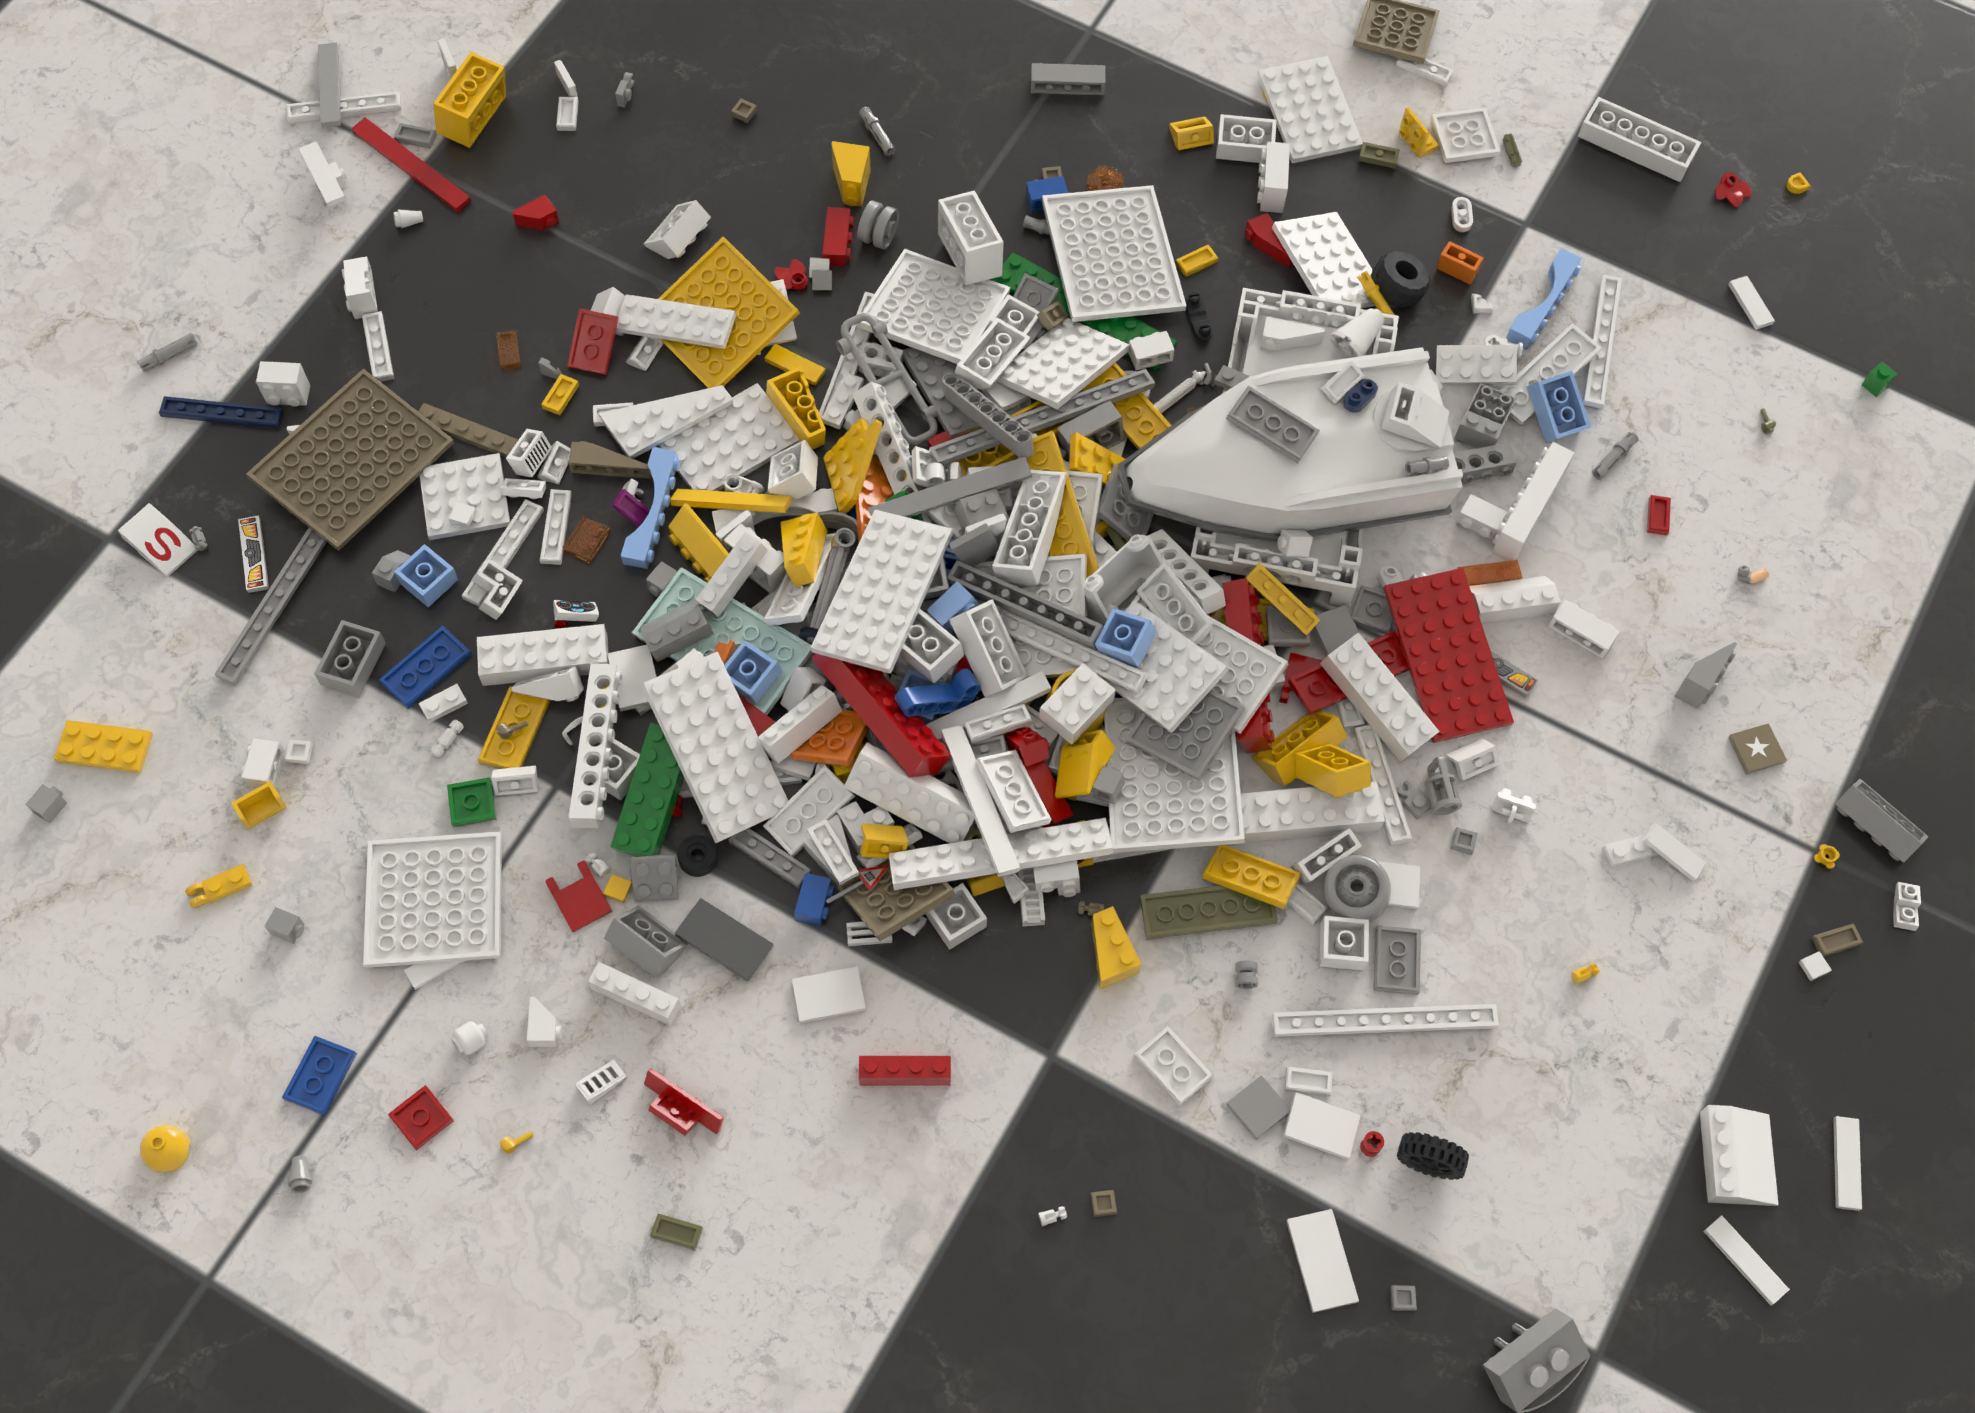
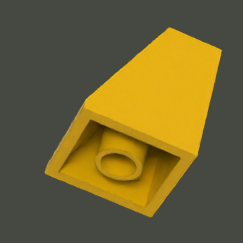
(851, 171)

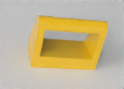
(1192, 133)

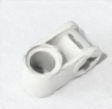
(743, 485)

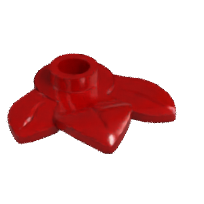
(1732, 191)
(793, 275)

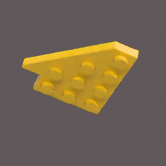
(849, 462)

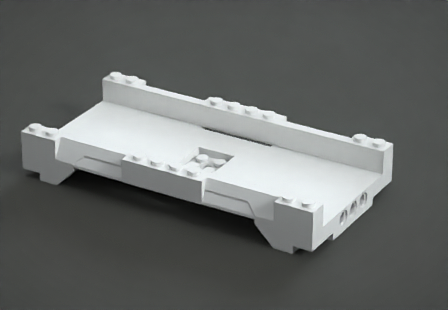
(1332, 557)

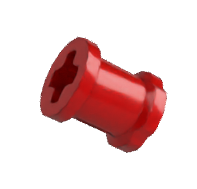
(1377, 1139)

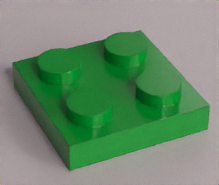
(471, 802)

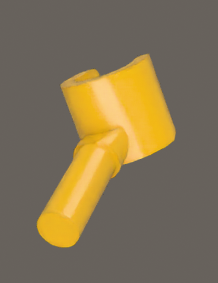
(509, 1145)

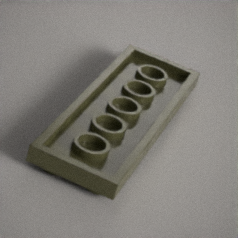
(1202, 911)

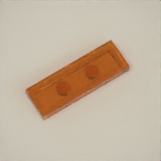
(1492, 572)

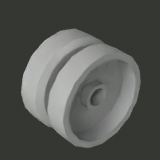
(878, 225)

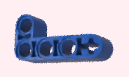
(939, 698)

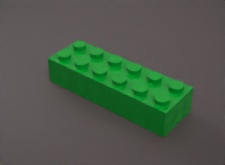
(649, 798)

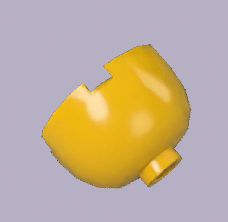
(164, 1148)

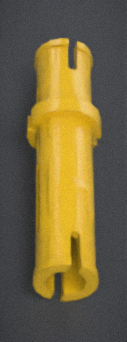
(1373, 292)

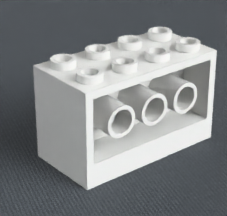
(970, 237)

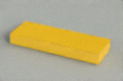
(788, 361)

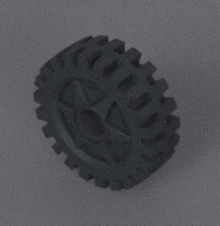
(1433, 1156)

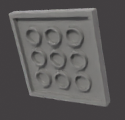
(1195, 740)

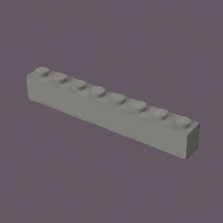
(1026, 605)

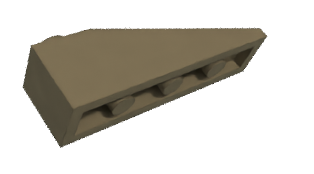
(596, 460)

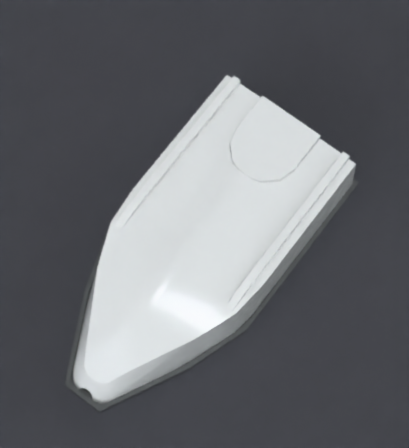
(1346, 480)

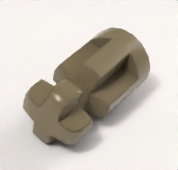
(1092, 908)

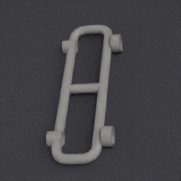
(879, 330)

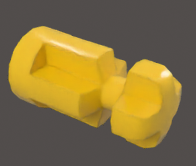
(1584, 973)

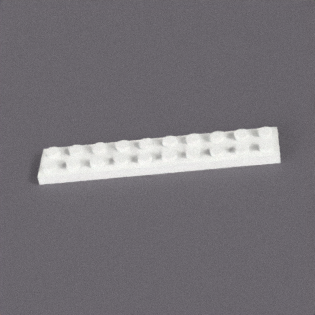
(972, 858)

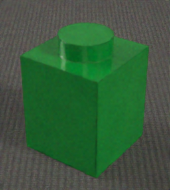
(1879, 379)

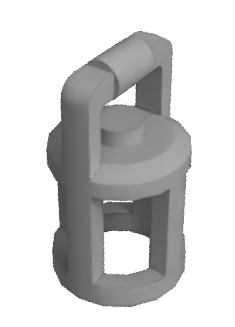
(1442, 780)

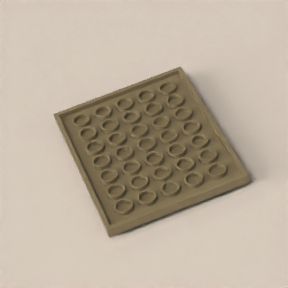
(350, 459)

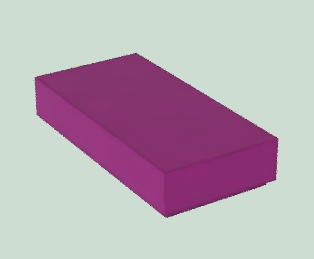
(630, 508)

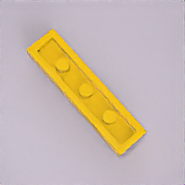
(1282, 599)

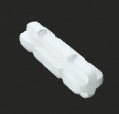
(447, 738)

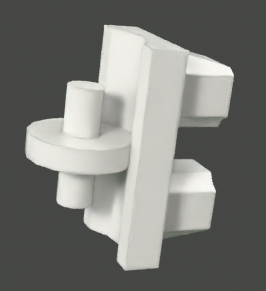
(1513, 807)

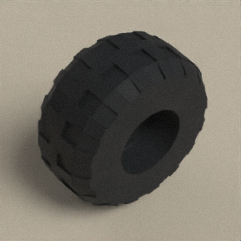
(1401, 278)

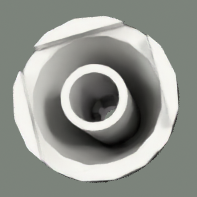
(1358, 334)

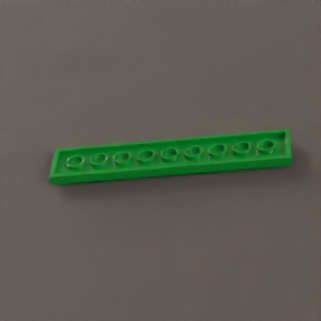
(1119, 328)

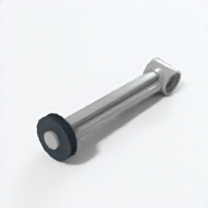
(830, 582)

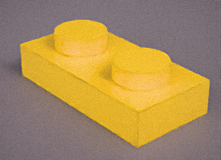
(560, 394)

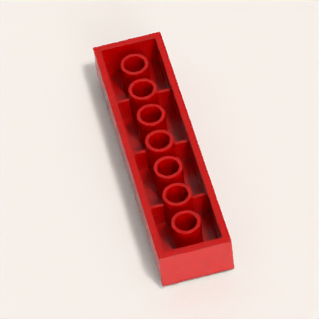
(1244, 618)
(874, 701)

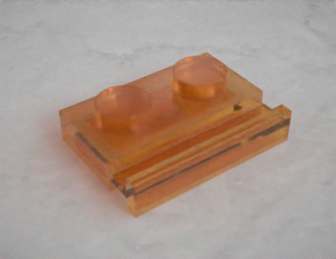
(586, 539)

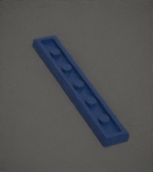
(221, 412)

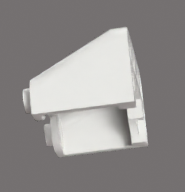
(1120, 576)

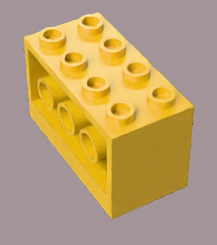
(470, 99)

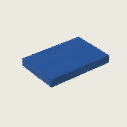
(319, 1075)

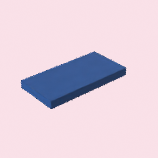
(425, 667)

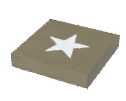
(1757, 748)

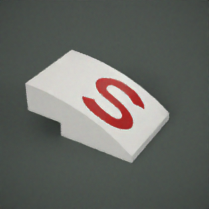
(157, 540)

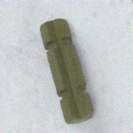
(1512, 150)

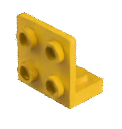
(1416, 134)

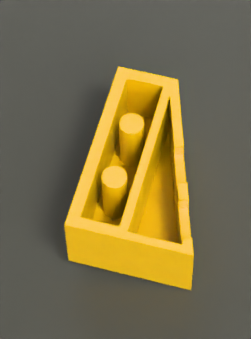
(1113, 949)

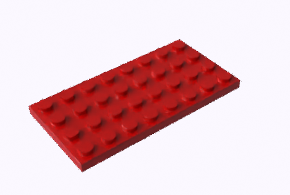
(1448, 654)

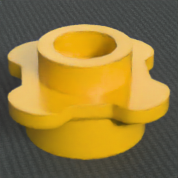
(1831, 852)

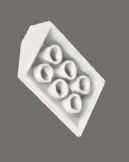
(1738, 1156)

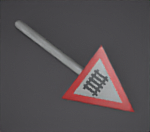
(868, 877)

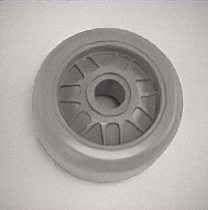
(1367, 903)

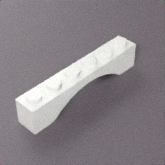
(818, 501)

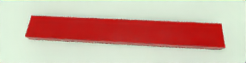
(411, 164)

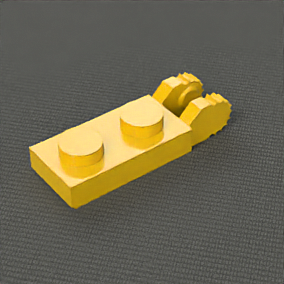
(219, 886)

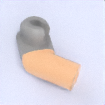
(1752, 577)

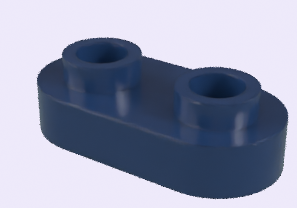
(1363, 393)

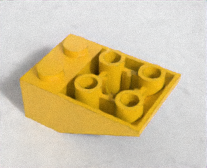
(1082, 763)

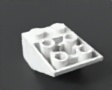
(1415, 415)

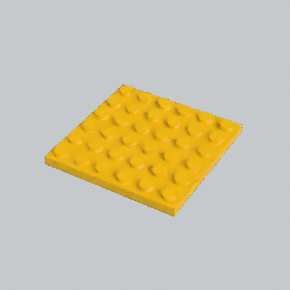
(729, 282)

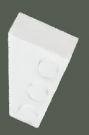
(359, 287)

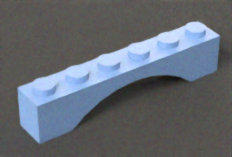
(1560, 273)
(640, 544)

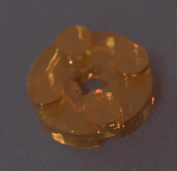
(1107, 175)

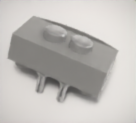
(1538, 1362)

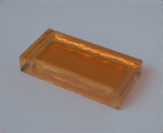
(508, 349)

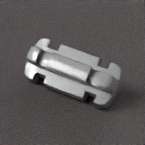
(198, 538)

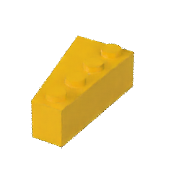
(797, 406)
(803, 546)

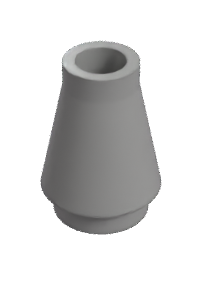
(299, 1175)

